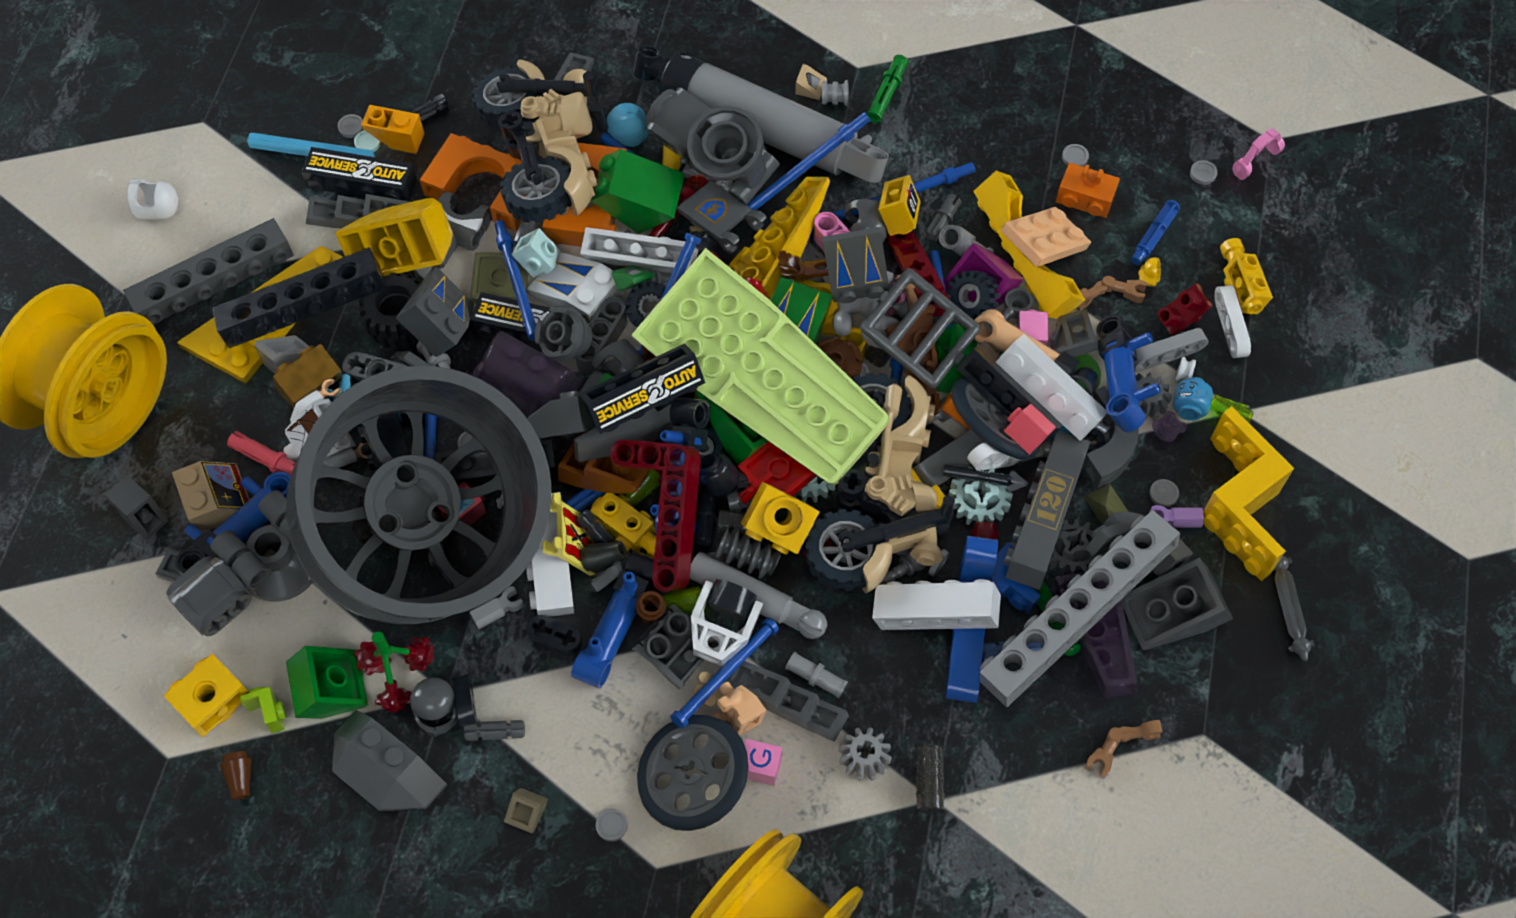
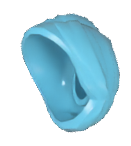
(627, 124)

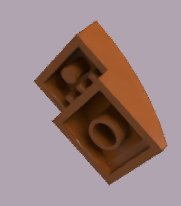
(601, 473)

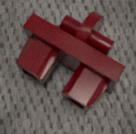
(1184, 310)

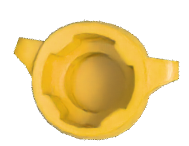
(1150, 271)

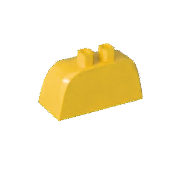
(401, 236)

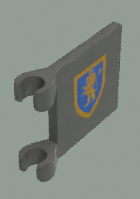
(718, 213)

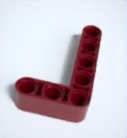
(669, 504)

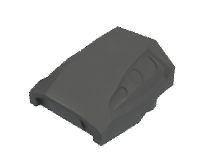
(670, 646)

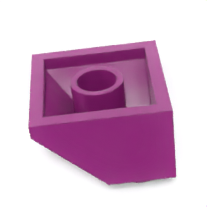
(982, 260)

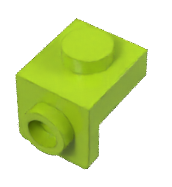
(272, 709)

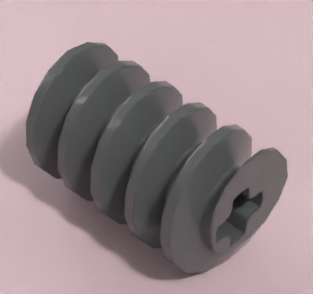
(747, 553)

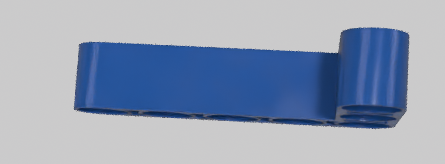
(967, 644)

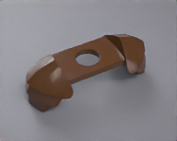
(795, 269)

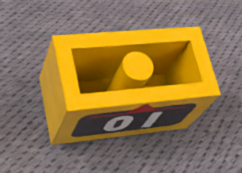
(899, 205)

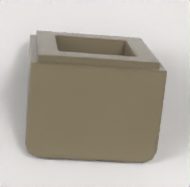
(525, 810)

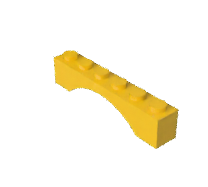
(1003, 203)

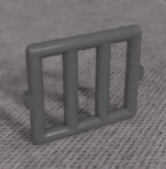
(951, 312)

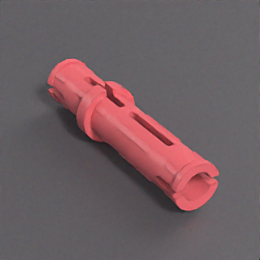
(260, 453)

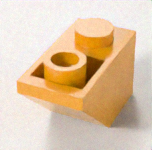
(394, 128)

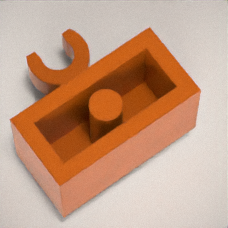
(1087, 190)

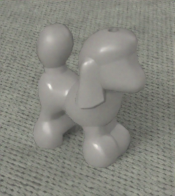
(842, 321)

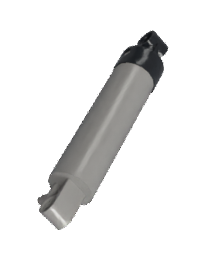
(782, 121)

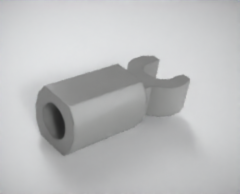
(495, 608)

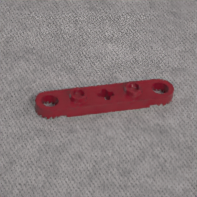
(912, 255)

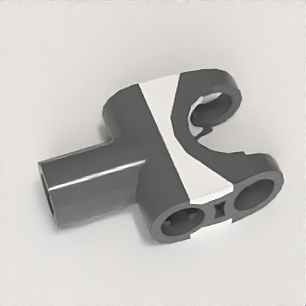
(467, 229)

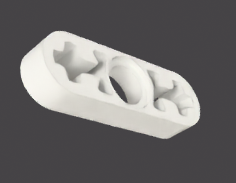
(1232, 321)
(986, 457)

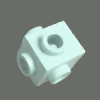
(536, 253)

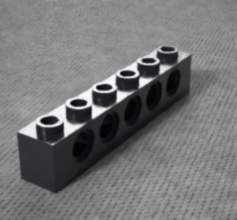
(298, 298)

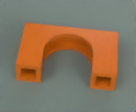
(459, 160)
(569, 228)

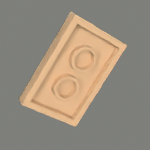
(1046, 236)

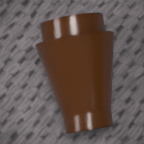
(650, 601)
(237, 774)

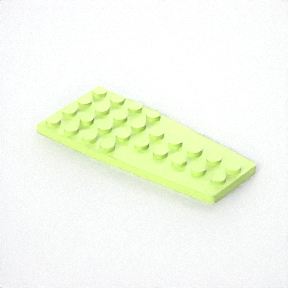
(764, 369)

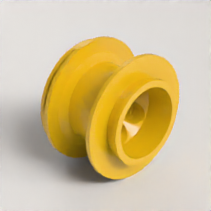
(79, 371)
(765, 889)

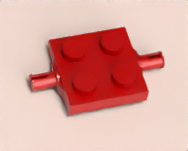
(774, 468)

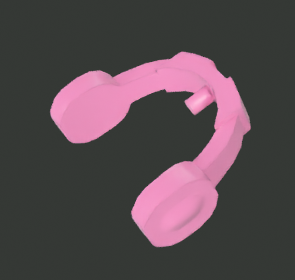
(1273, 143)

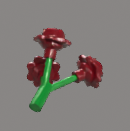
(375, 659)

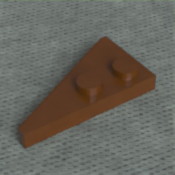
(912, 340)

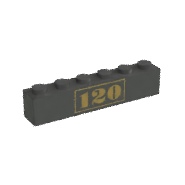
(1047, 510)

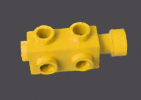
(1245, 276)
(619, 521)

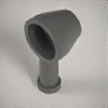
(1016, 298)

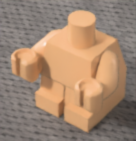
(740, 708)

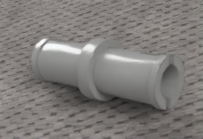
(816, 674)

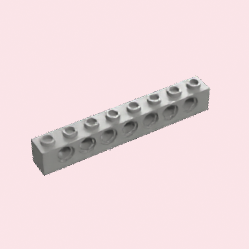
(1010, 685)

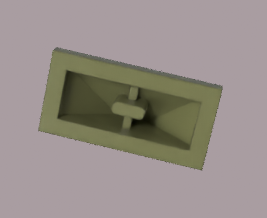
(1105, 502)

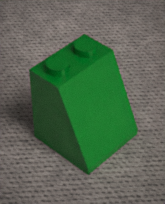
(637, 190)

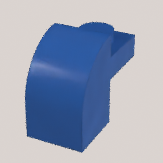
(1019, 595)

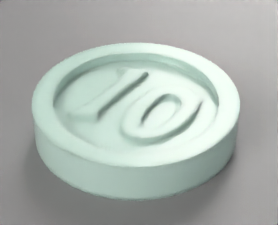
(366, 141)

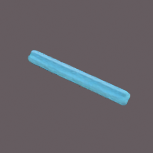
(297, 146)

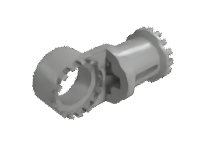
(964, 241)

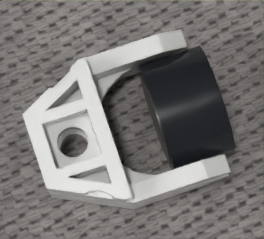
(731, 602)

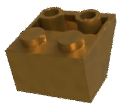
(305, 374)

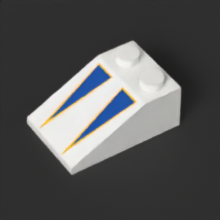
(575, 284)

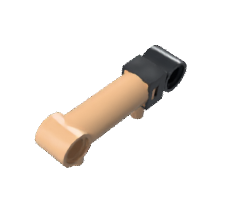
(1005, 334)

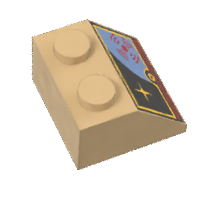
(210, 492)

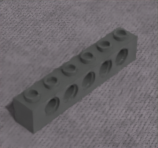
(209, 272)

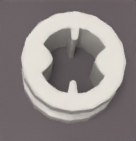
(1185, 369)

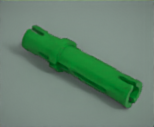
(884, 95)

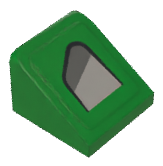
(630, 277)

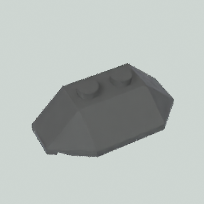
(382, 766)

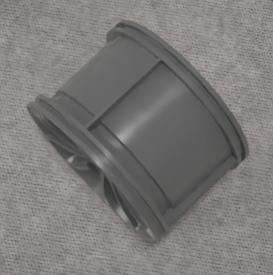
(494, 427)

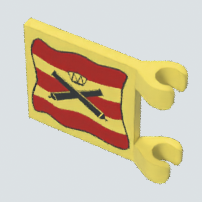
(570, 535)

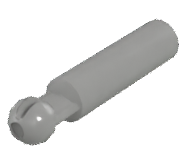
(776, 604)

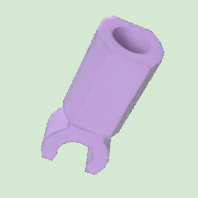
(1181, 516)

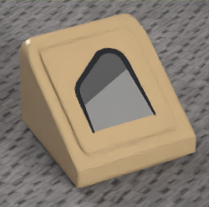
(809, 83)

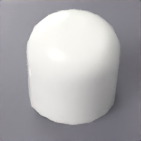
(160, 200)

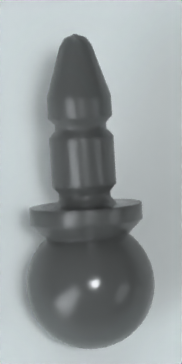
(906, 565)

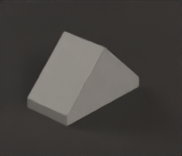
(279, 350)

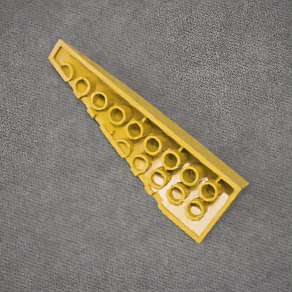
(787, 232)

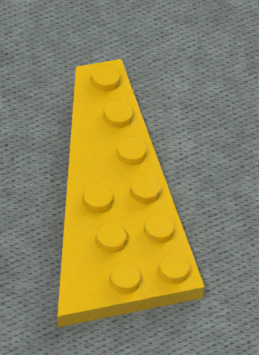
(244, 359)

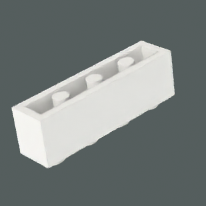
(632, 250)
(1051, 387)
(550, 578)
(937, 605)

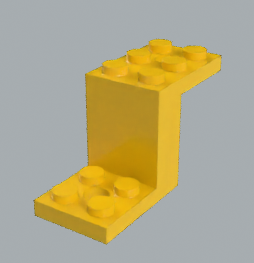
(1259, 481)

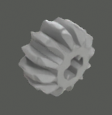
(877, 754)

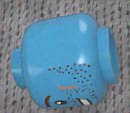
(1192, 398)

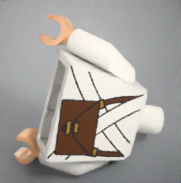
(303, 419)

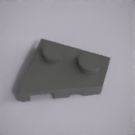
(1074, 334)

